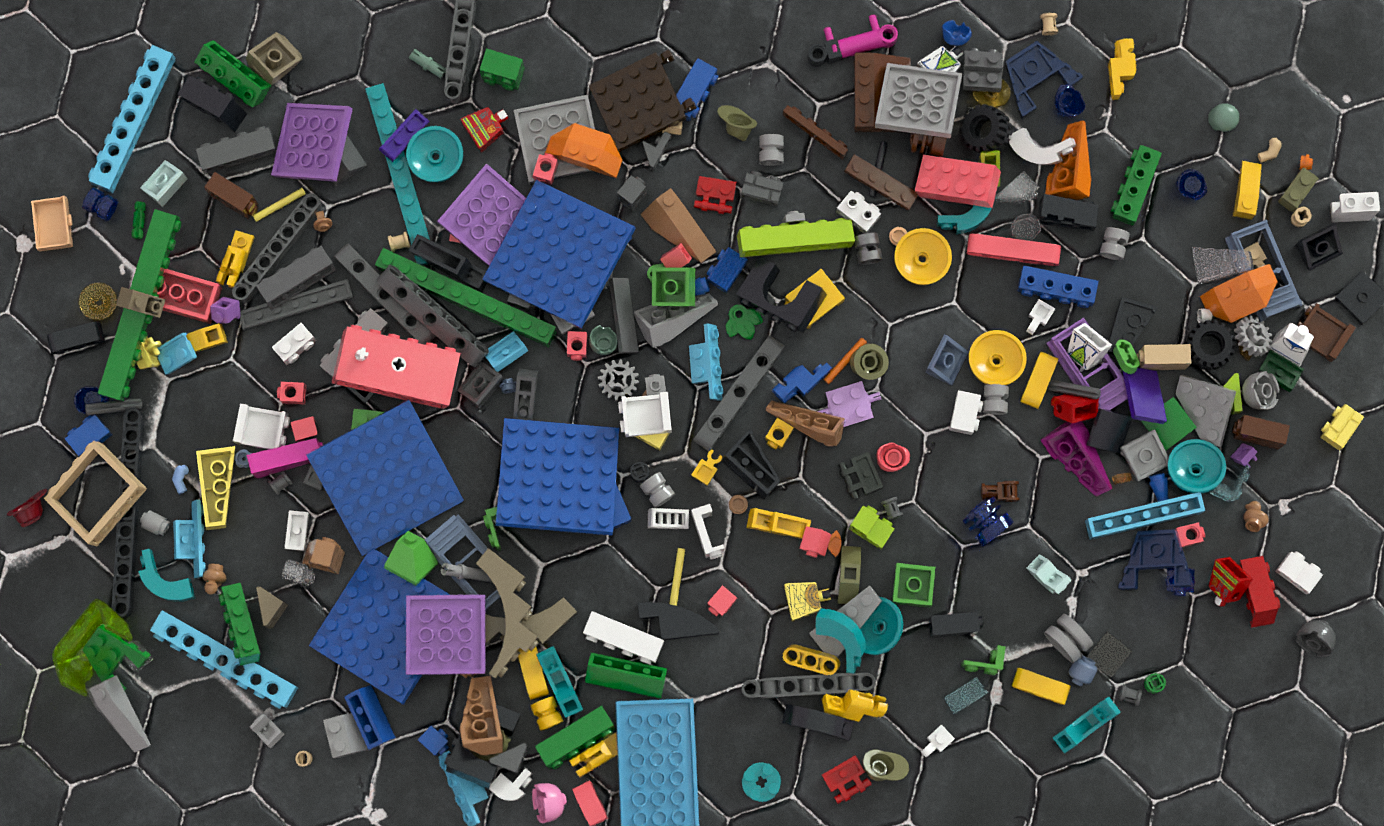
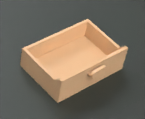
(52, 223)

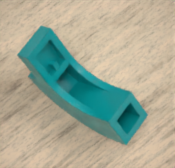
(965, 222)
(171, 591)
(845, 630)
(559, 681)
(1086, 724)

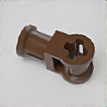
(1002, 491)

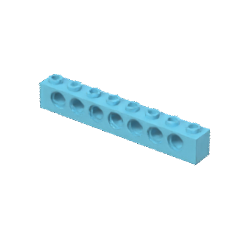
(109, 180)
(166, 622)

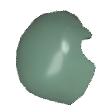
(1223, 117)
(603, 340)

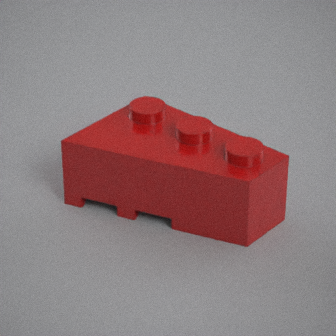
(1260, 592)

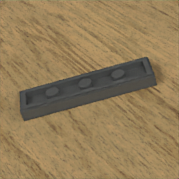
(623, 315)

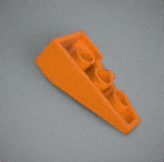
(1072, 175)

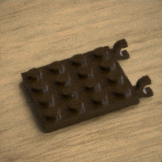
(639, 101)

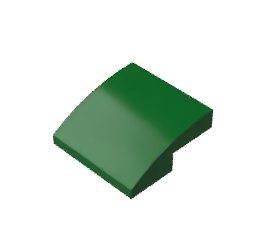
(1176, 427)

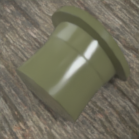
(869, 361)

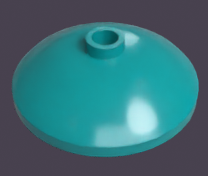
(431, 142)
(1198, 456)
(882, 641)

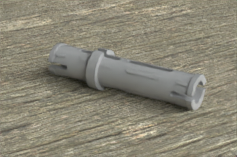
(461, 571)

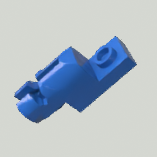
(800, 380)

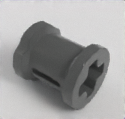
(280, 482)
(891, 508)
(1130, 695)

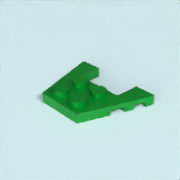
(108, 650)

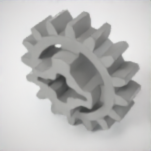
(1253, 336)
(624, 374)

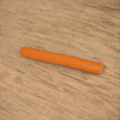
(844, 361)

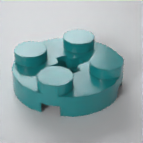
(755, 791)

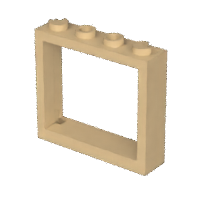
(117, 510)

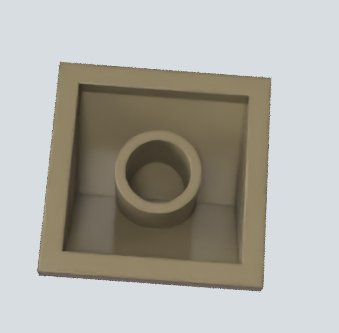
(270, 607)

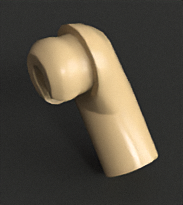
(1273, 150)

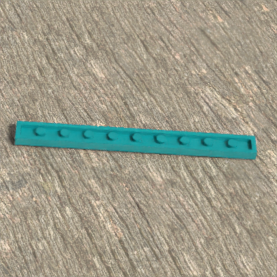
(399, 168)

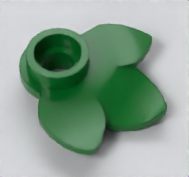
(743, 325)

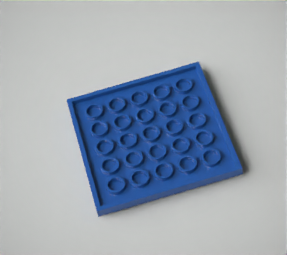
(559, 254)
(385, 477)
(557, 477)
(369, 627)

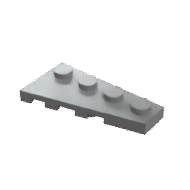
(857, 609)

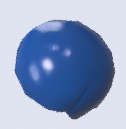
(955, 34)

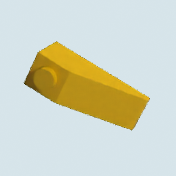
(1247, 190)

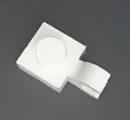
(1040, 315)
(938, 740)

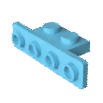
(706, 362)
(189, 539)
(465, 793)

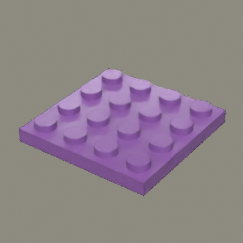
(311, 141)
(483, 213)
(445, 634)

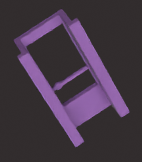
(1112, 393)

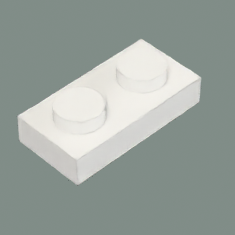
(296, 530)

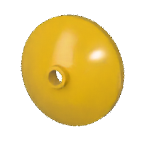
(929, 245)
(998, 346)

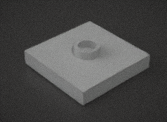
(1145, 455)

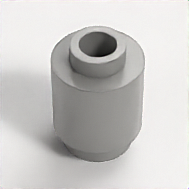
(154, 523)

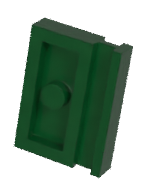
(1283, 370)

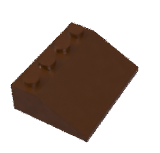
(868, 83)

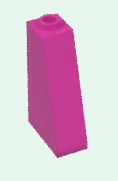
(281, 458)

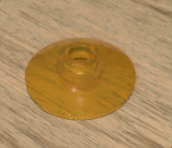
(998, 98)
(95, 292)

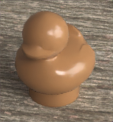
(1254, 517)
(214, 577)

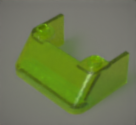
(68, 657)

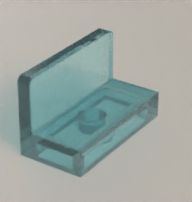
(965, 695)

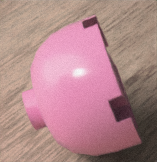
(548, 801)

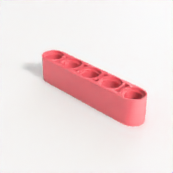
(1013, 249)

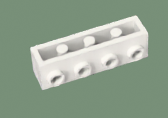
(623, 637)

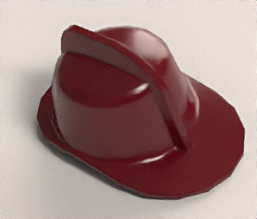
(28, 511)

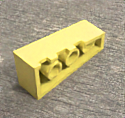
(215, 477)

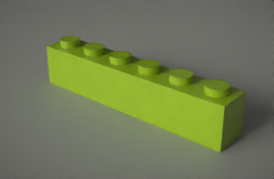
(795, 238)

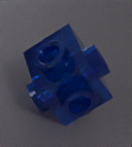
(1181, 591)

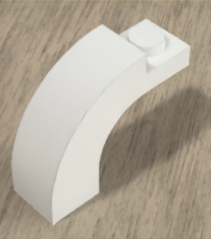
(1028, 150)

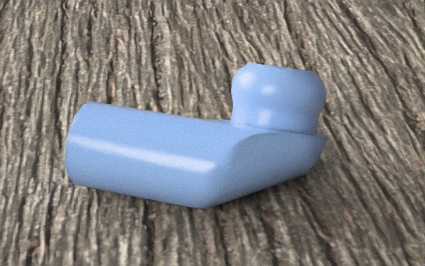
(178, 477)

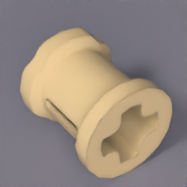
(1049, 23)
(1306, 217)
(399, 241)

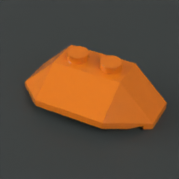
(586, 149)
(1241, 294)

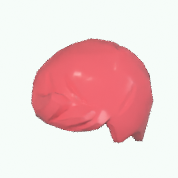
(892, 457)

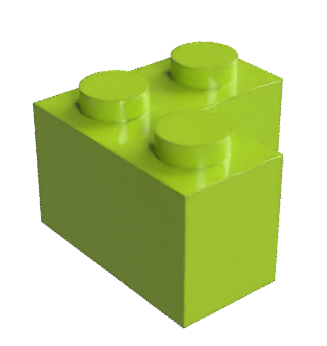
(871, 528)

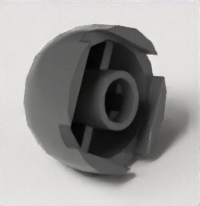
(1318, 637)

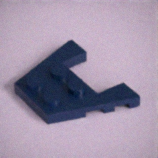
(1031, 68)
(1156, 551)

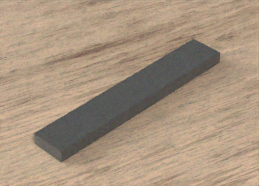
(297, 305)

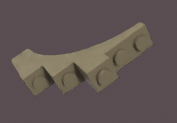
(543, 624)
(516, 635)

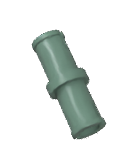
(427, 63)

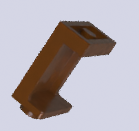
(1328, 332)

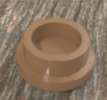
(738, 504)

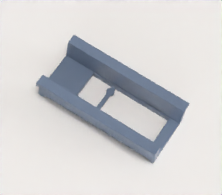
(1283, 297)
(445, 538)

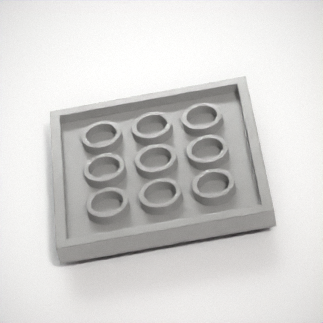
(918, 100)
(542, 121)

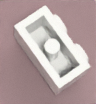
(860, 212)
(294, 344)
(965, 413)

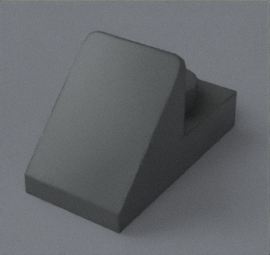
(653, 153)

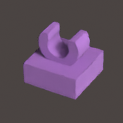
(1244, 454)

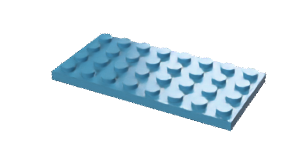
(657, 763)

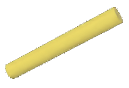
(279, 204)
(677, 576)

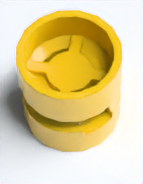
(546, 713)

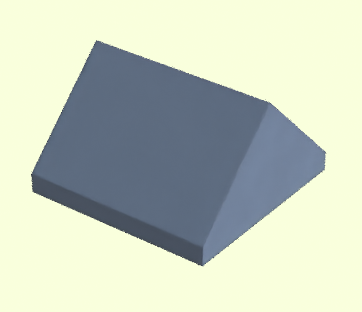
(947, 360)

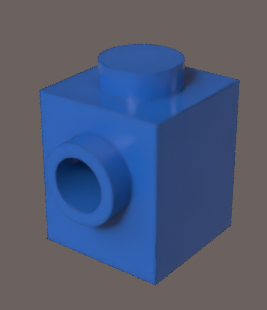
(435, 740)

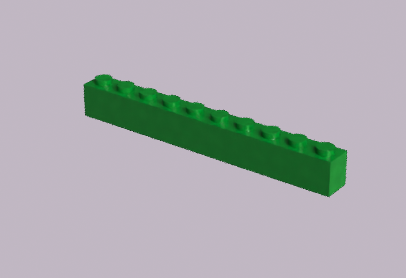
(470, 299)
(133, 324)

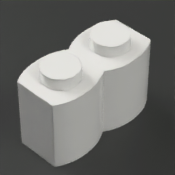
(1299, 572)

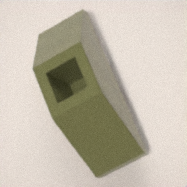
(849, 573)

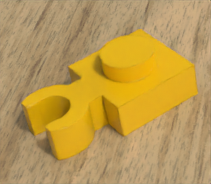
(705, 469)

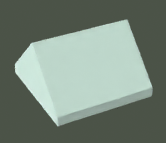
(164, 183)

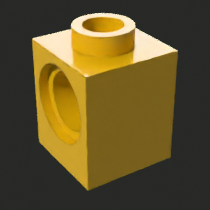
(782, 426)

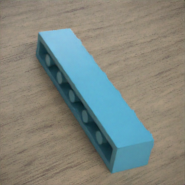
(1145, 515)

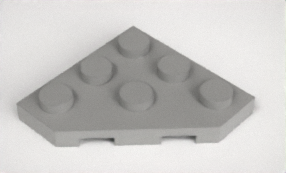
(1206, 406)

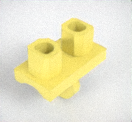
(149, 354)

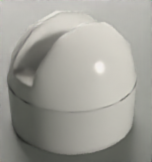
(1203, 315)

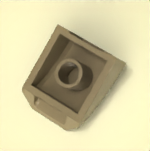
(273, 58)

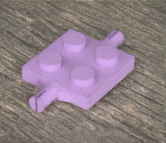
(850, 403)

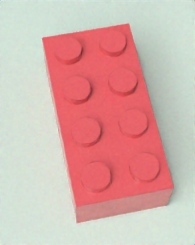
(957, 181)
(188, 295)

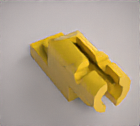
(1121, 67)
(235, 258)
(855, 705)
(596, 755)

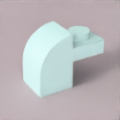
(1048, 575)

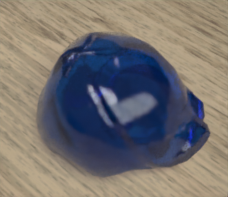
(1069, 101)
(1191, 184)
(88, 395)

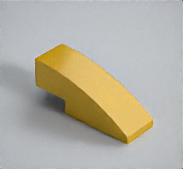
(777, 523)

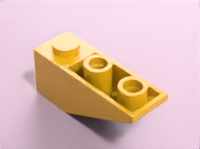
(207, 337)

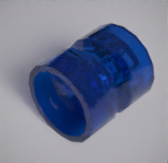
(102, 205)

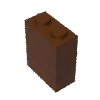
(231, 195)
(1260, 432)

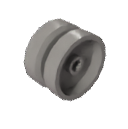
(1068, 638)

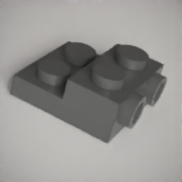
(982, 70)

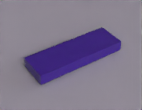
(400, 138)

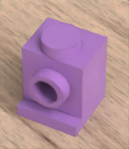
(224, 314)

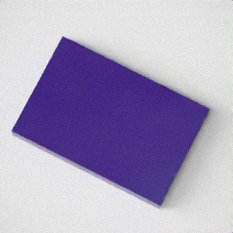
(1145, 396)

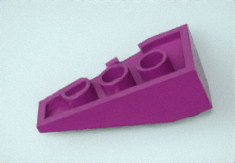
(1069, 446)

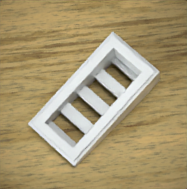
(652, 516)

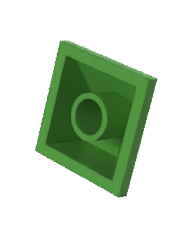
(411, 558)

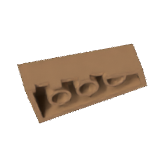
(324, 555)

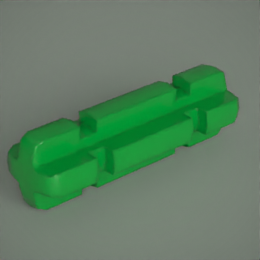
(138, 220)

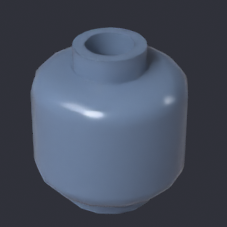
(1083, 671)

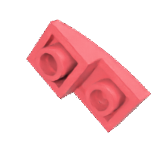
(590, 803)

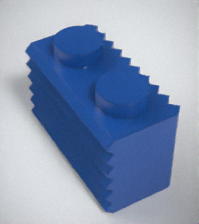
(726, 270)

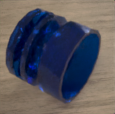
(988, 521)

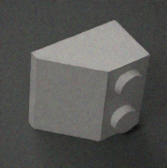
(344, 736)

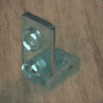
(1224, 492)

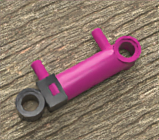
(836, 49)

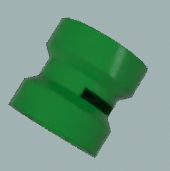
(1154, 683)

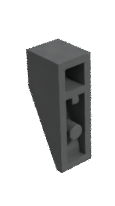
(525, 394)

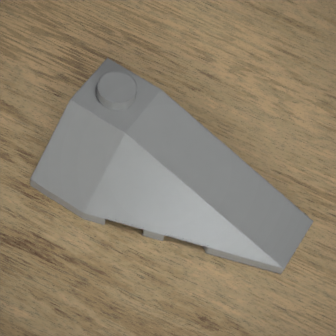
(666, 322)
(116, 708)

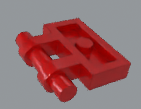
(715, 189)
(842, 774)

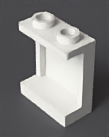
(1355, 207)
(645, 415)
(260, 427)
(698, 515)

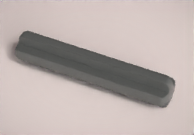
(1074, 389)
(112, 406)

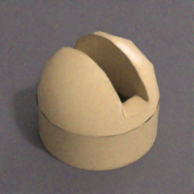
(300, 758)

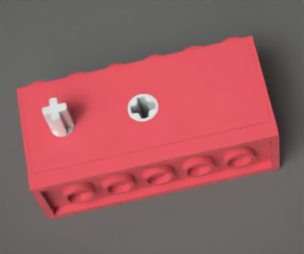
(423, 375)

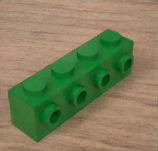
(232, 73)
(1136, 185)
(240, 624)
(626, 677)
(575, 738)

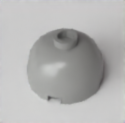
(1260, 390)

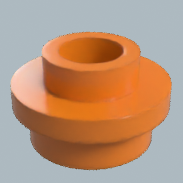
(1306, 162)

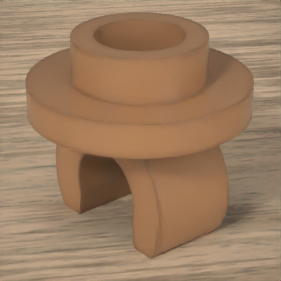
(322, 224)

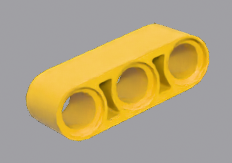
(1039, 380)
(802, 662)
(533, 674)
(1041, 686)

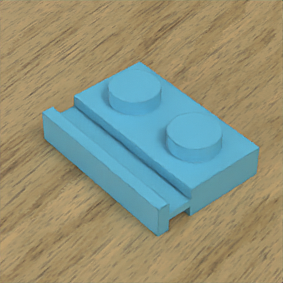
(505, 351)
(176, 353)

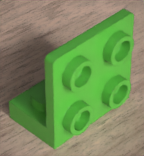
(489, 522)
(996, 658)

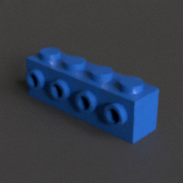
(1057, 286)

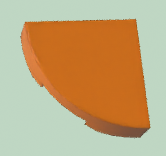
(835, 544)

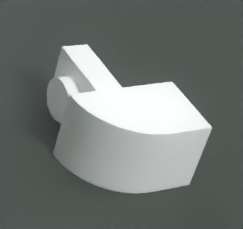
(511, 791)

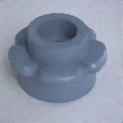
(508, 386)
(238, 458)

